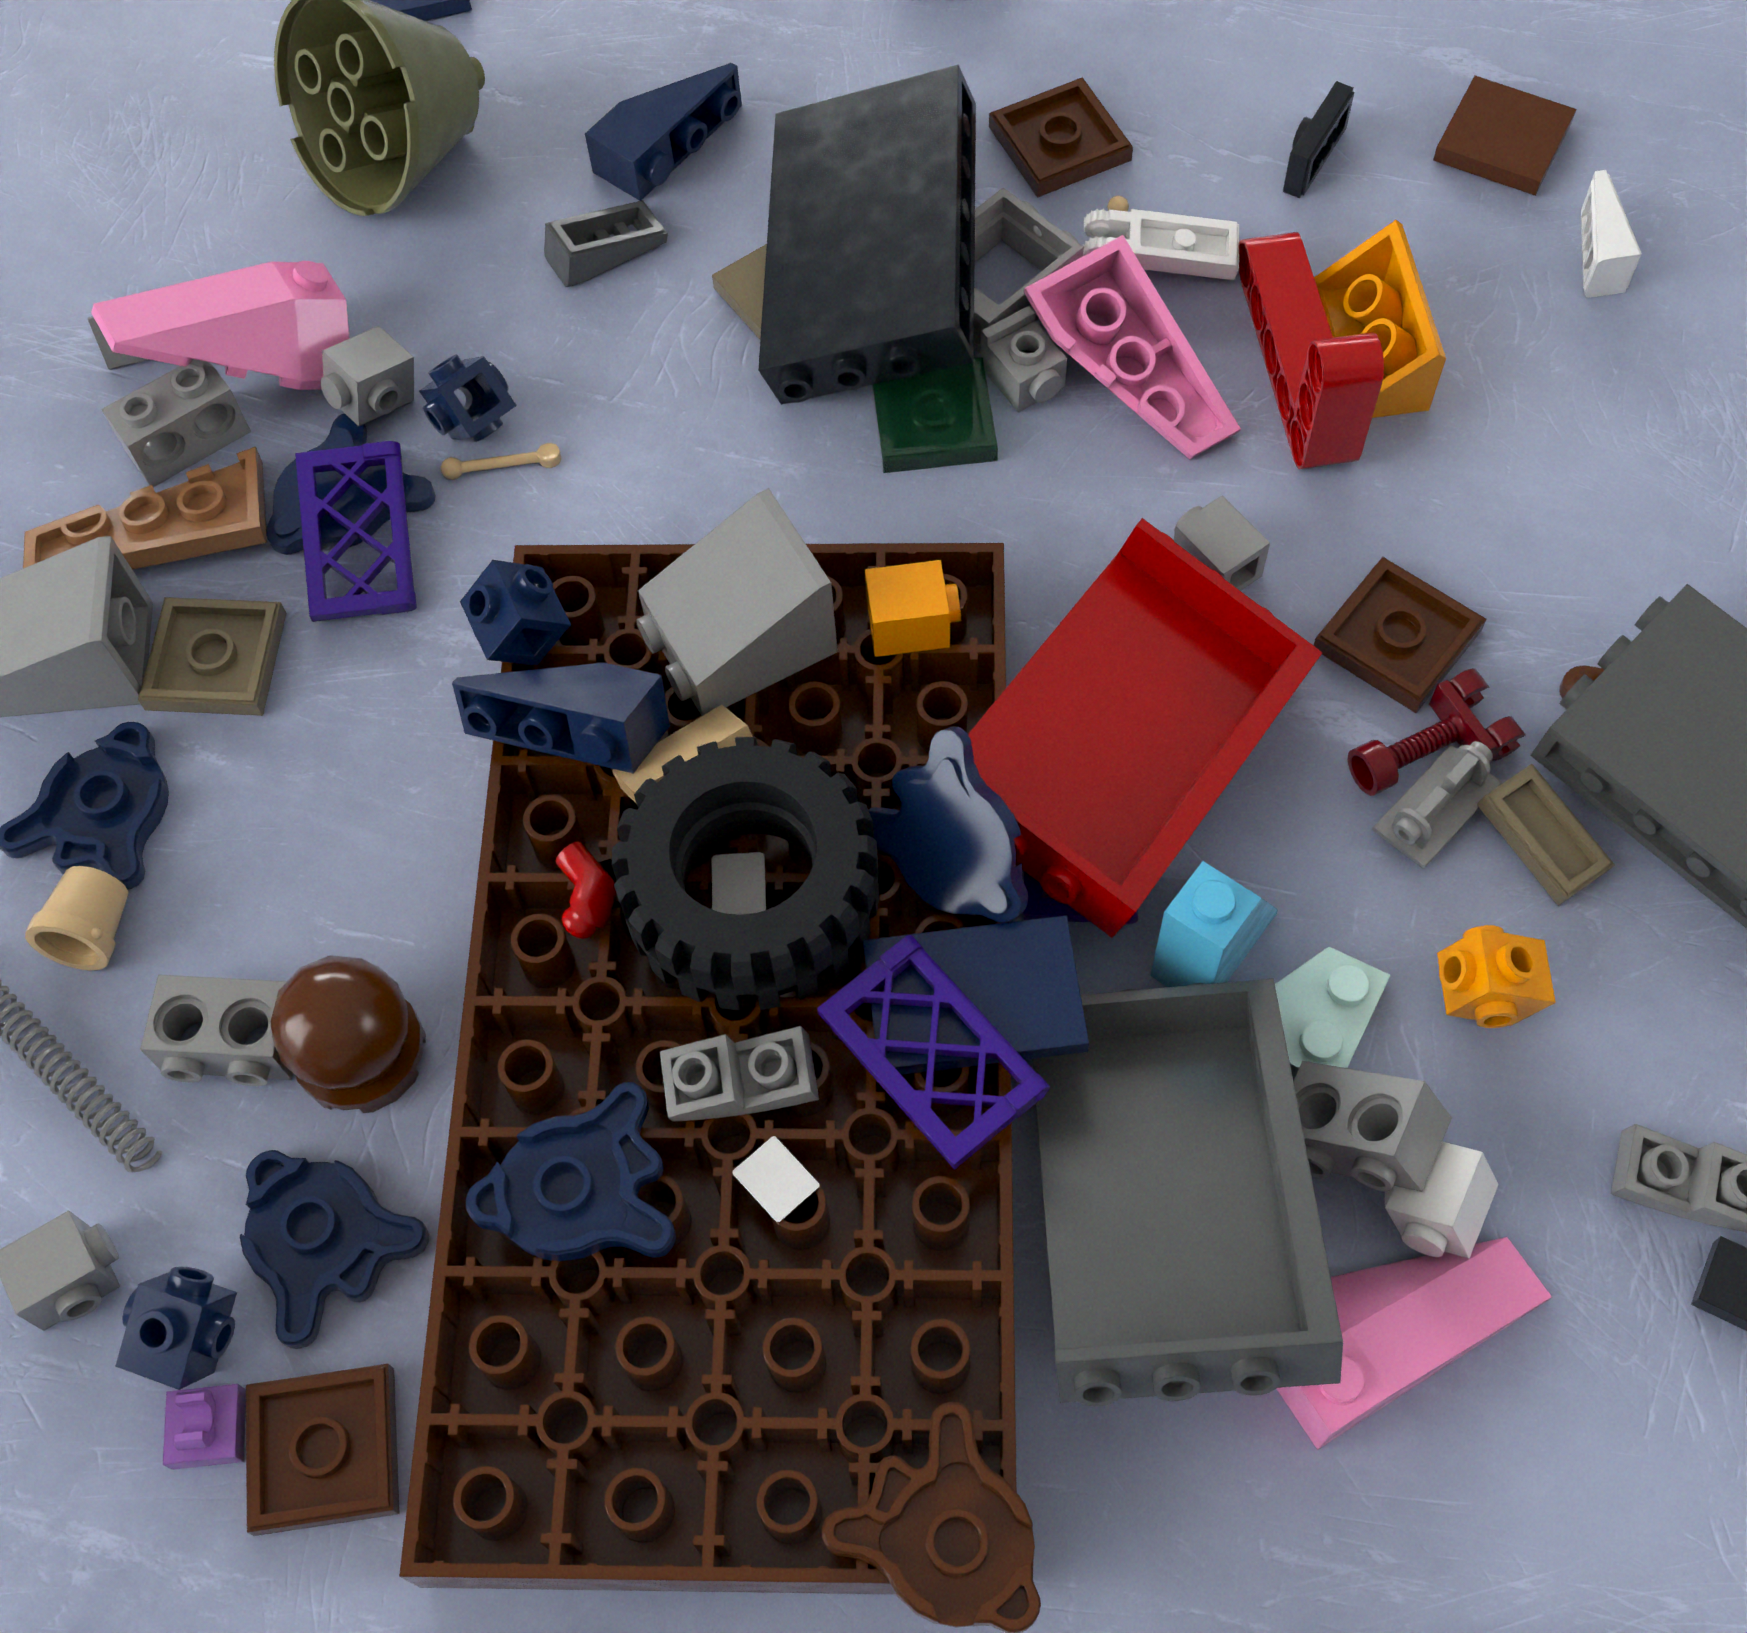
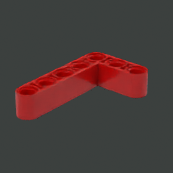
(1319, 381)

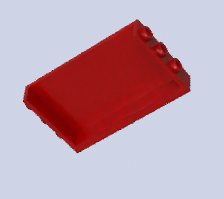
(1134, 723)

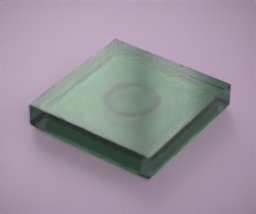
(935, 419)

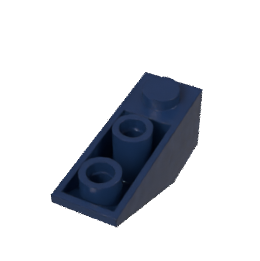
(659, 129)
(574, 712)

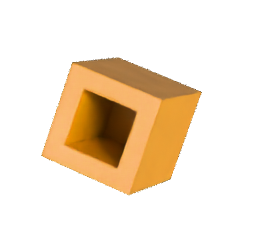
(910, 607)

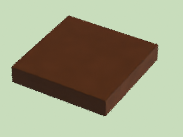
(1504, 135)
(1060, 137)
(1399, 634)
(321, 1450)

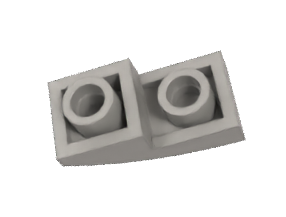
(738, 1078)
(1682, 1179)

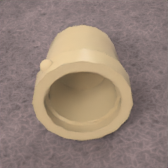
(79, 919)

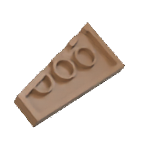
(182, 522)

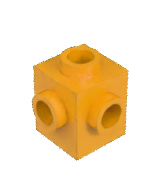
(1495, 977)

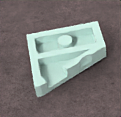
(1328, 1007)

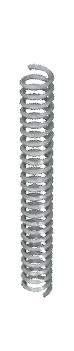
(96, 1116)

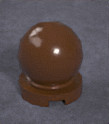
(347, 1034)

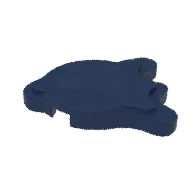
(285, 527)
(96, 807)
(953, 834)
(577, 1184)
(317, 1234)

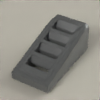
(582, 244)

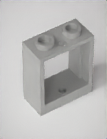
(1031, 235)

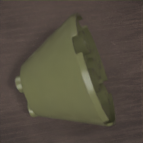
(372, 97)

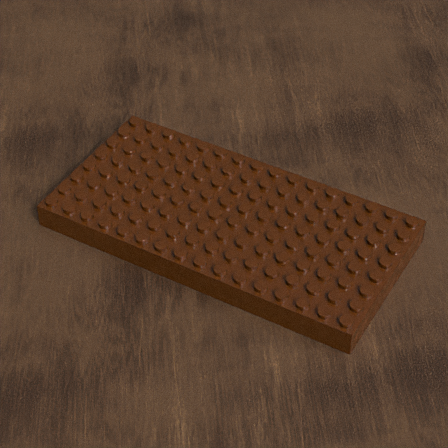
(742, 1388)

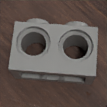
(176, 420)
(228, 1015)
(1369, 1125)

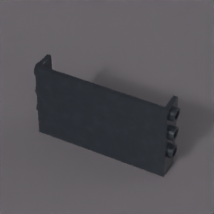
(871, 238)

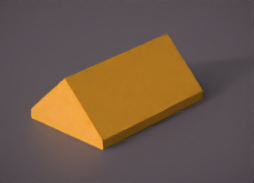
(1382, 293)

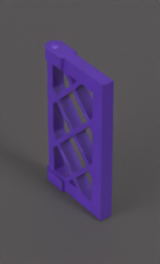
(313, 509)
(918, 1103)

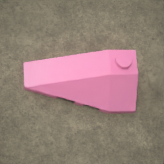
(246, 319)
(1125, 336)
(1410, 1323)

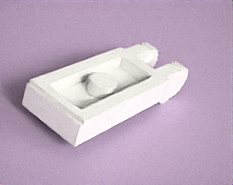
(1169, 241)

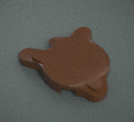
(946, 1533)

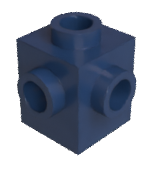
(484, 394)
(515, 613)
(176, 1327)

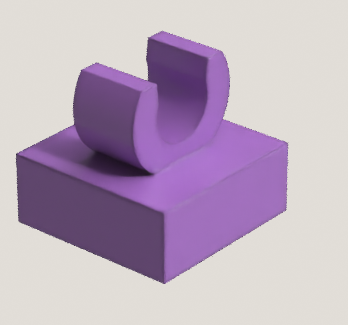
(204, 1426)

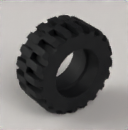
(733, 795)

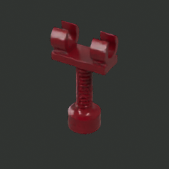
(1377, 766)

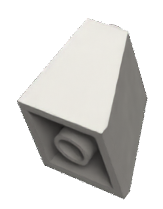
(739, 608)
(73, 632)

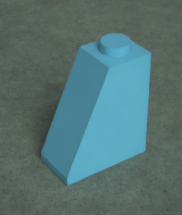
(1208, 929)

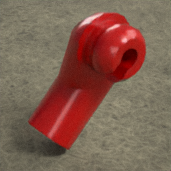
(592, 892)

